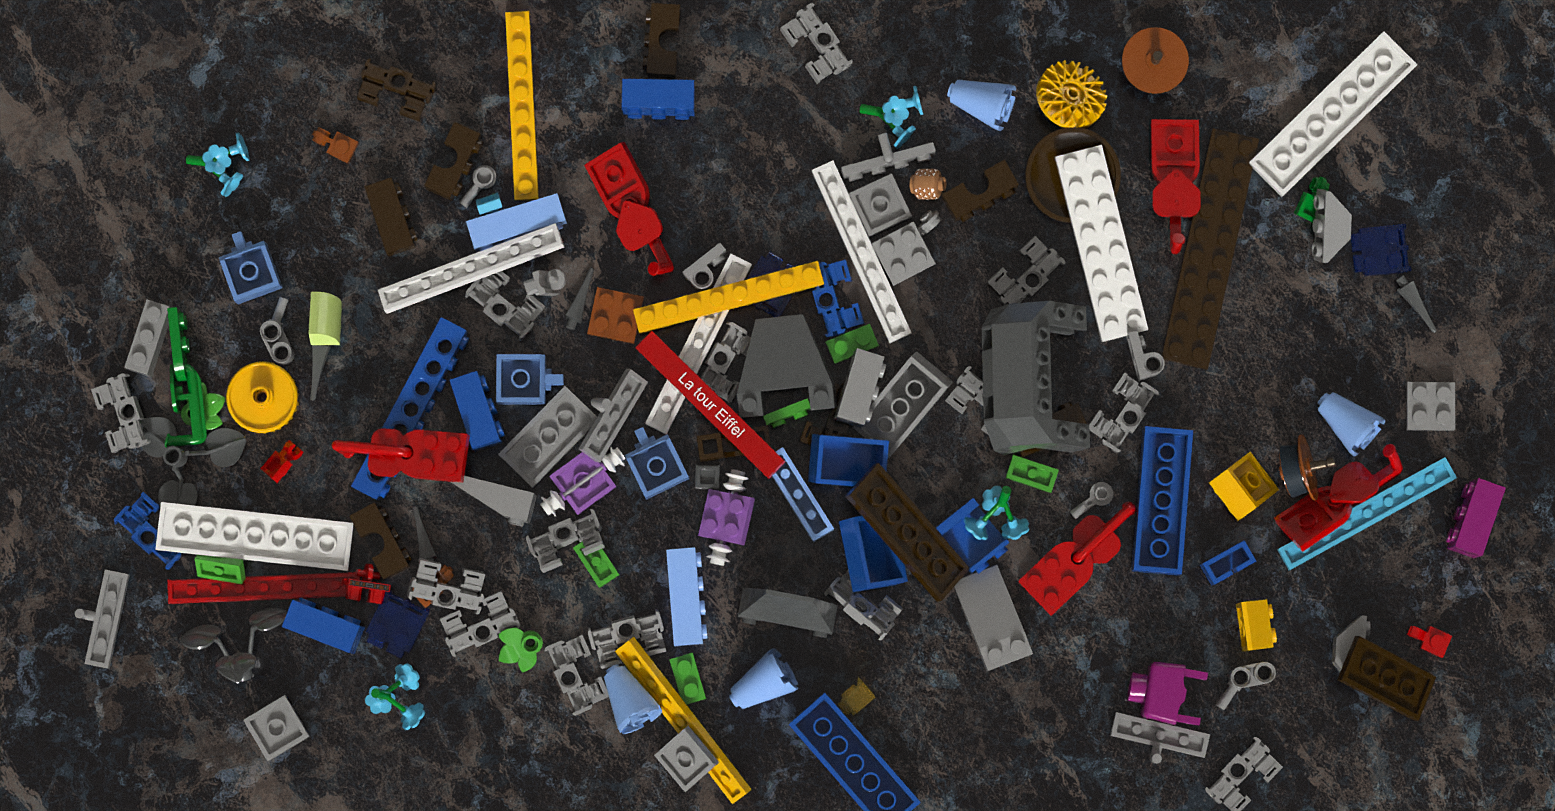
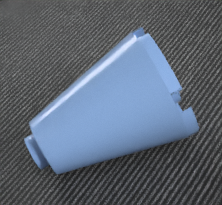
(984, 100)
(1349, 421)
(764, 681)
(629, 700)

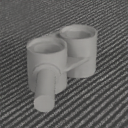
(280, 340)
(1252, 679)

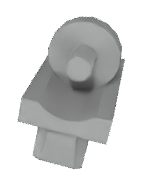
(545, 283)

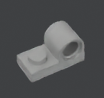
(713, 257)
(1136, 346)

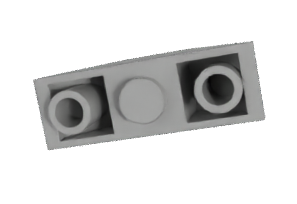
(1330, 226)
(1344, 639)

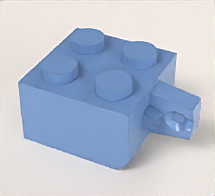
(249, 270)
(524, 379)
(655, 464)

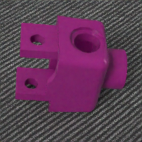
(1163, 692)

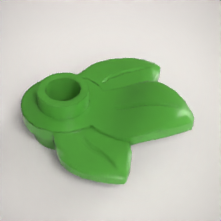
(212, 405)
(517, 650)

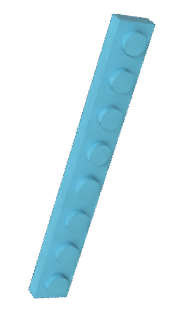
(1375, 510)

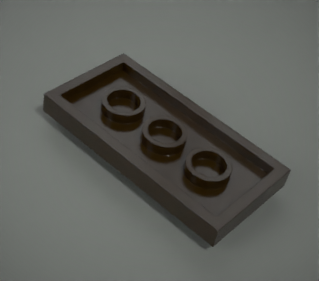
(1386, 678)

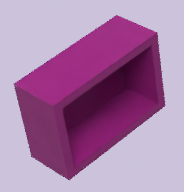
(1475, 517)

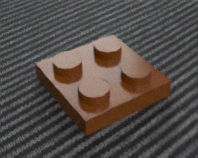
(614, 315)

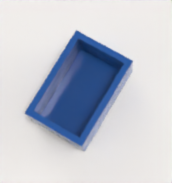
(658, 98)
(477, 410)
(844, 459)
(869, 557)
(323, 625)

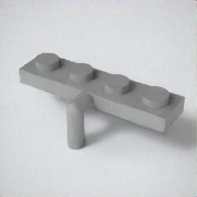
(898, 159)
(612, 414)
(105, 618)
(1159, 736)

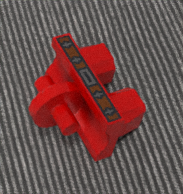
(376, 590)

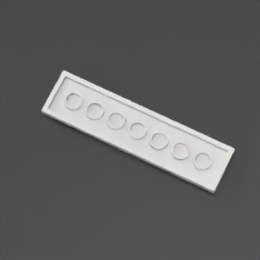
(1332, 114)
(1101, 243)
(254, 536)

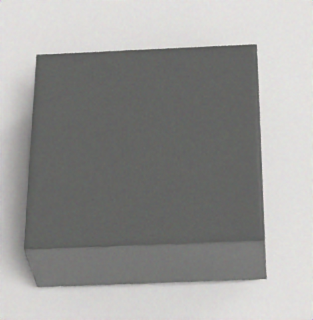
(707, 477)

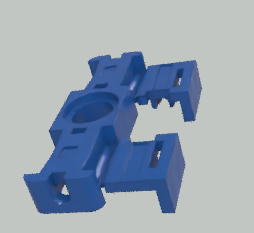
(836, 319)
(134, 524)

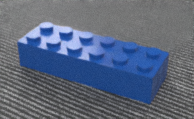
(1162, 500)
(851, 758)

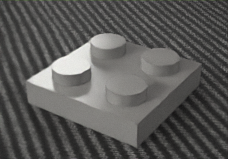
(880, 205)
(903, 253)
(1430, 406)
(276, 728)
(686, 758)

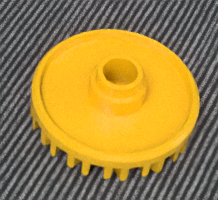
(1070, 95)
(244, 393)

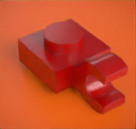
(279, 463)
(1432, 640)

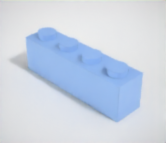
(515, 222)
(801, 499)
(684, 596)

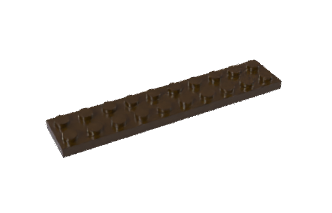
(1209, 249)

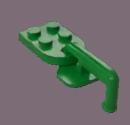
(180, 372)

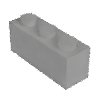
(148, 339)
(860, 388)

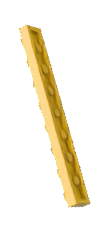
(522, 106)
(728, 297)
(680, 715)

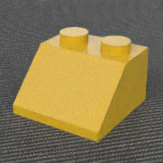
(1244, 486)
(1255, 625)

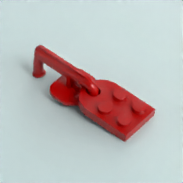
(1175, 168)
(617, 182)
(416, 454)
(1352, 484)
(1058, 577)

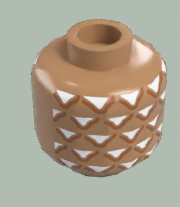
(927, 184)

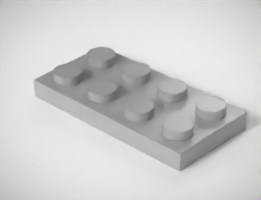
(548, 436)

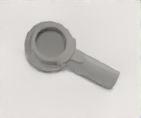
(483, 178)
(928, 221)
(1099, 494)

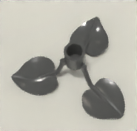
(224, 448)
(239, 665)

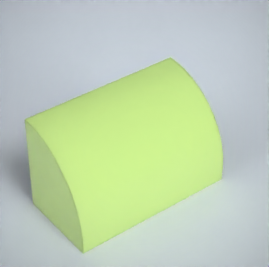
(325, 319)

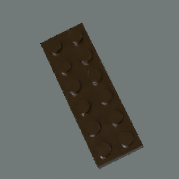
(907, 532)

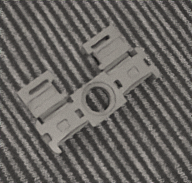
(833, 55)
(1041, 258)
(484, 295)
(731, 341)
(966, 392)
(119, 395)
(1139, 400)
(583, 528)
(425, 588)
(873, 617)
(500, 621)
(606, 637)
(561, 658)
(1253, 756)

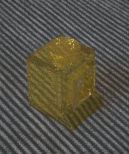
(855, 698)

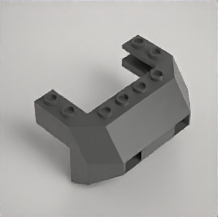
(1019, 377)

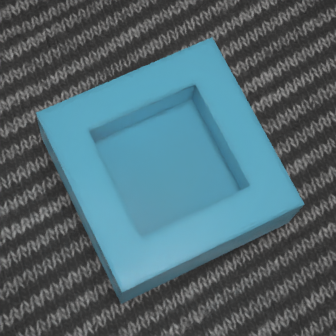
(489, 204)

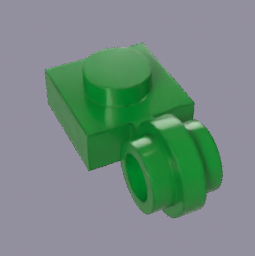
(1306, 204)

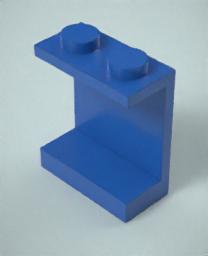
(971, 550)

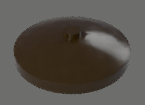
(1042, 173)

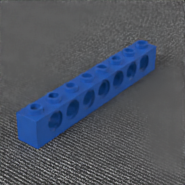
(443, 332)

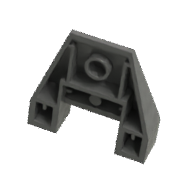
(783, 357)
(787, 610)

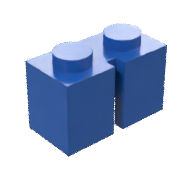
(1234, 558)

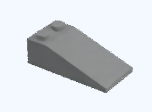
(905, 402)
(508, 501)
(992, 618)

